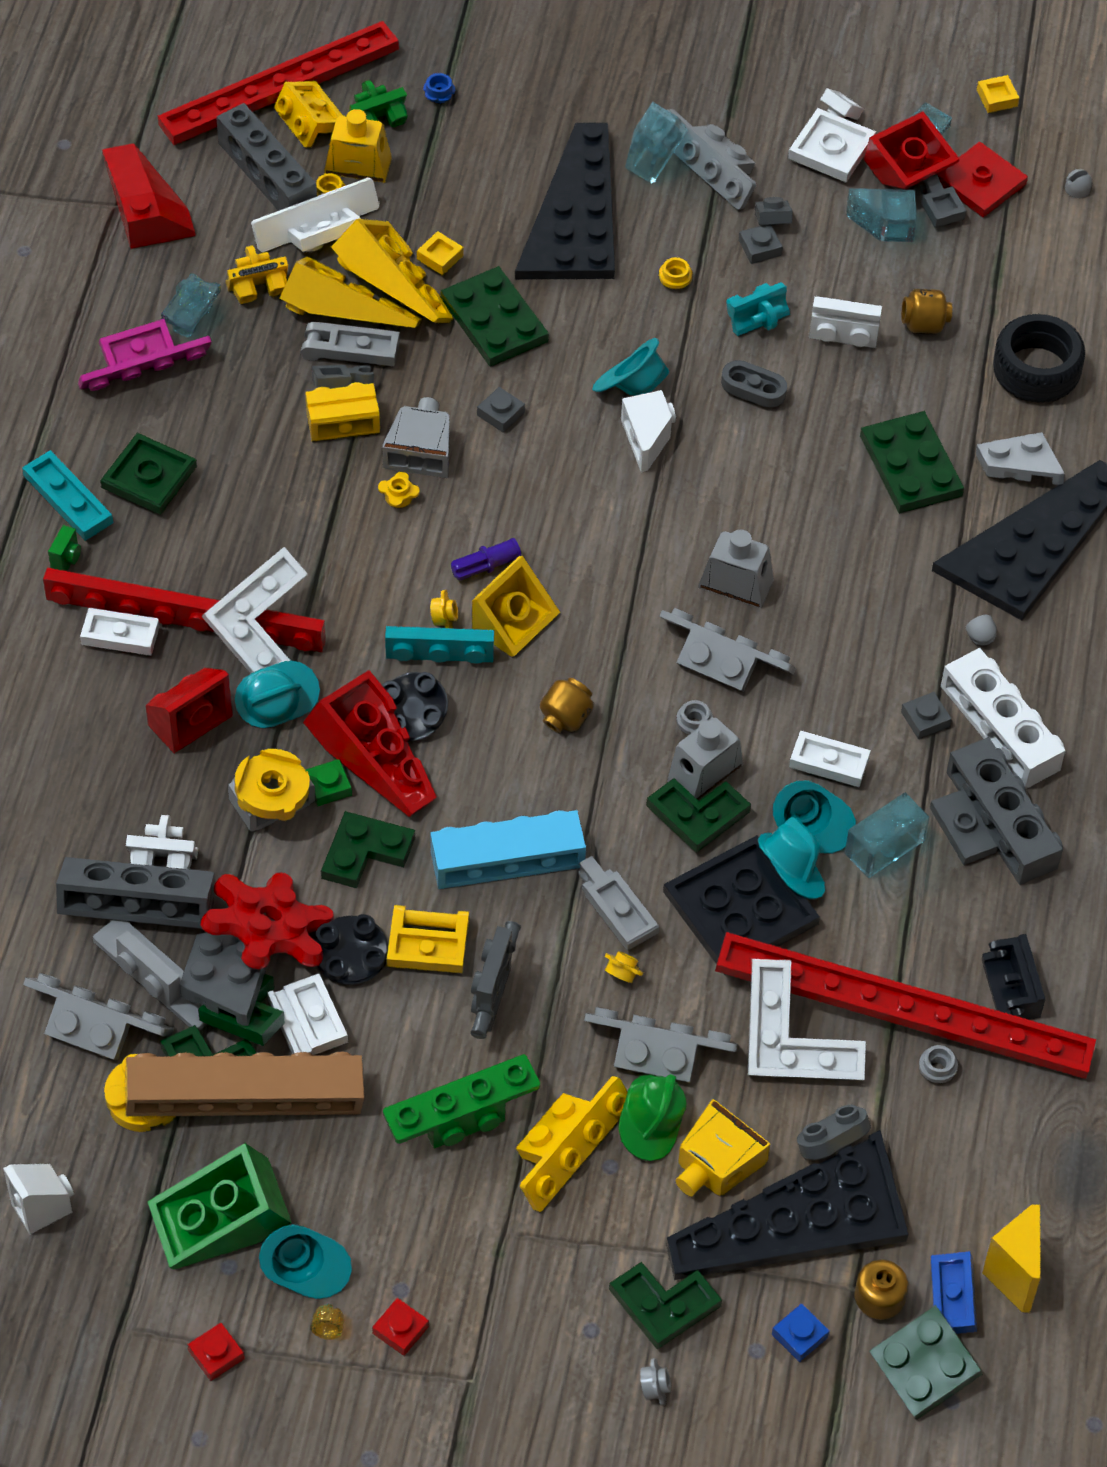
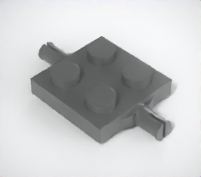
(490, 983)

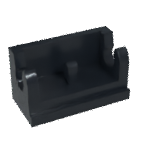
(1014, 977)

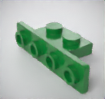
(462, 1105)

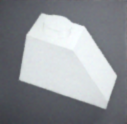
(647, 425)
(38, 1194)

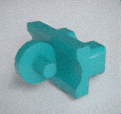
(758, 309)

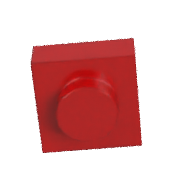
(400, 1326)
(215, 1351)

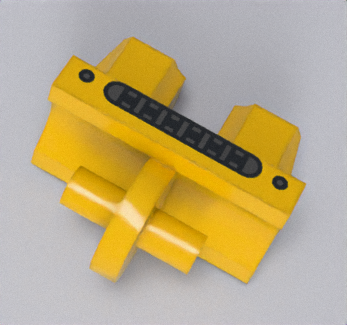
(256, 270)

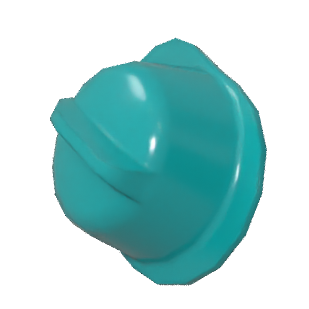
(637, 373)
(277, 694)
(818, 811)
(794, 856)
(305, 1261)

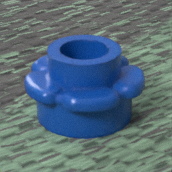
(439, 88)

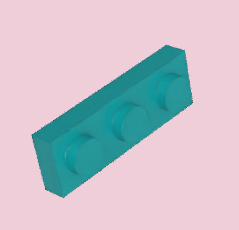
(67, 495)
(439, 644)

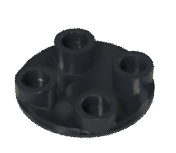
(419, 703)
(352, 949)

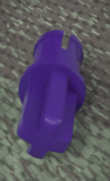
(485, 559)

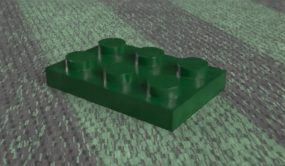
(494, 316)
(912, 462)

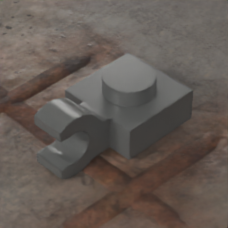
(941, 204)

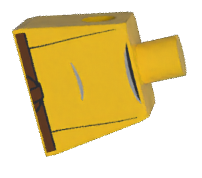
(358, 148)
(719, 1152)

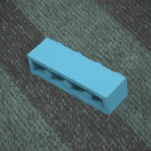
(507, 849)

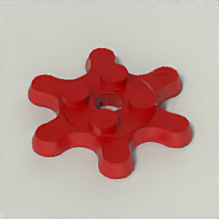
(258, 933)

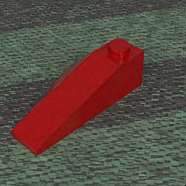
(145, 200)
(364, 734)

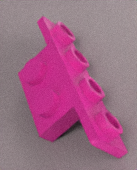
(138, 350)

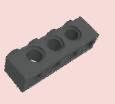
(263, 158)
(1024, 857)
(134, 892)

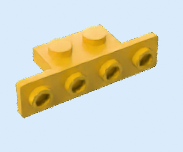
(566, 1139)

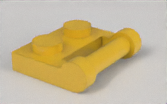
(427, 948)

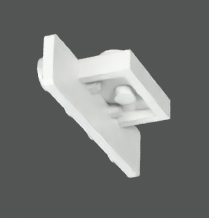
(317, 219)

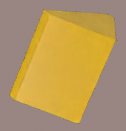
(513, 607)
(1015, 1259)

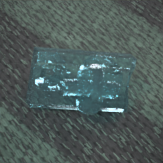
(190, 304)

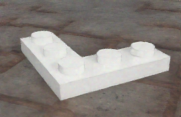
(236, 612)
(770, 1047)

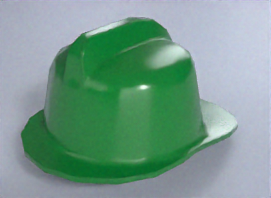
(652, 1116)

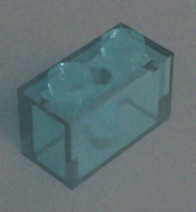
(886, 835)

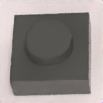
(773, 211)
(760, 243)
(501, 409)
(926, 715)

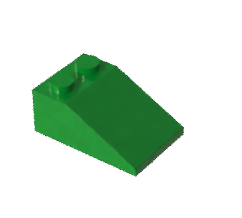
(219, 1208)

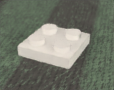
(831, 145)

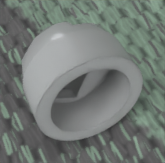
(1078, 183)
(982, 630)

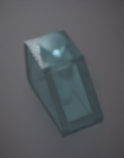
(654, 142)

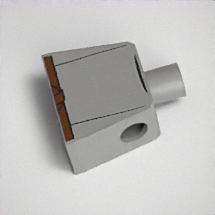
(419, 440)
(739, 568)
(706, 758)

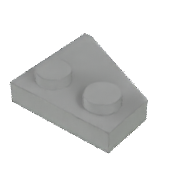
(1020, 458)

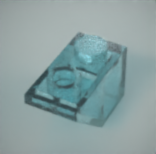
(884, 213)

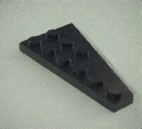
(575, 220)
(1028, 549)
(812, 1213)

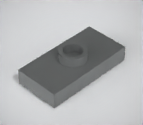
(963, 827)

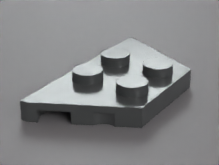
(220, 978)

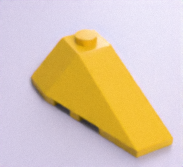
(382, 258)
(323, 292)

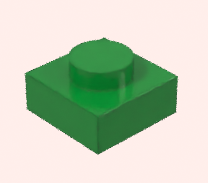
(64, 549)
(329, 782)

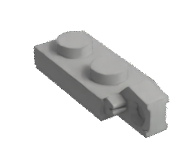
(617, 904)

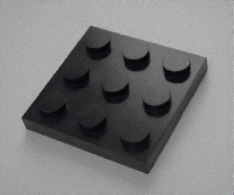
(739, 896)

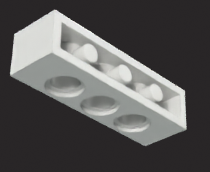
(985, 711)

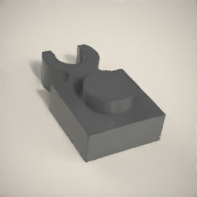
(340, 376)

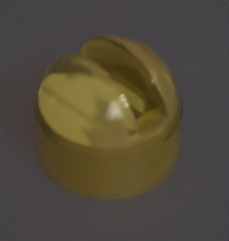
(327, 1322)

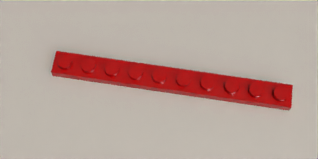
(916, 1007)

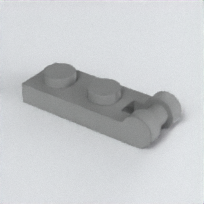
(350, 343)

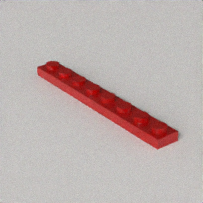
(266, 86)
(173, 607)

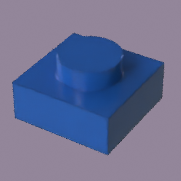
(800, 1332)

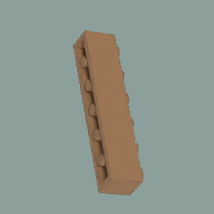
(243, 1084)

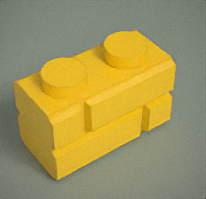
(342, 411)

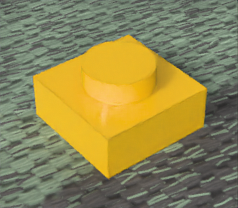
(997, 94)
(440, 253)

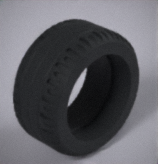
(1045, 333)

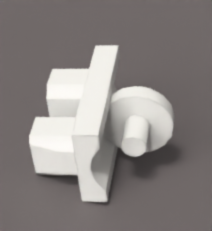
(145, 849)

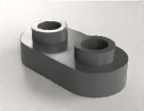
(757, 383)
(833, 1132)

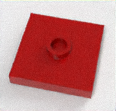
(983, 179)

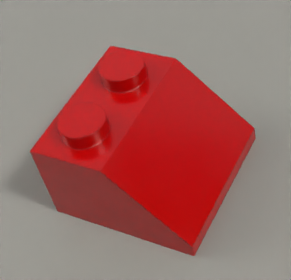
(909, 152)
(190, 708)

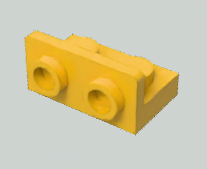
(306, 110)

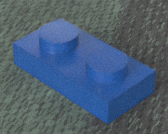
(955, 1290)

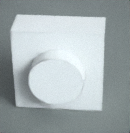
(841, 105)

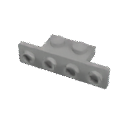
(717, 162)
(720, 656)
(149, 967)
(91, 1023)
(658, 1049)

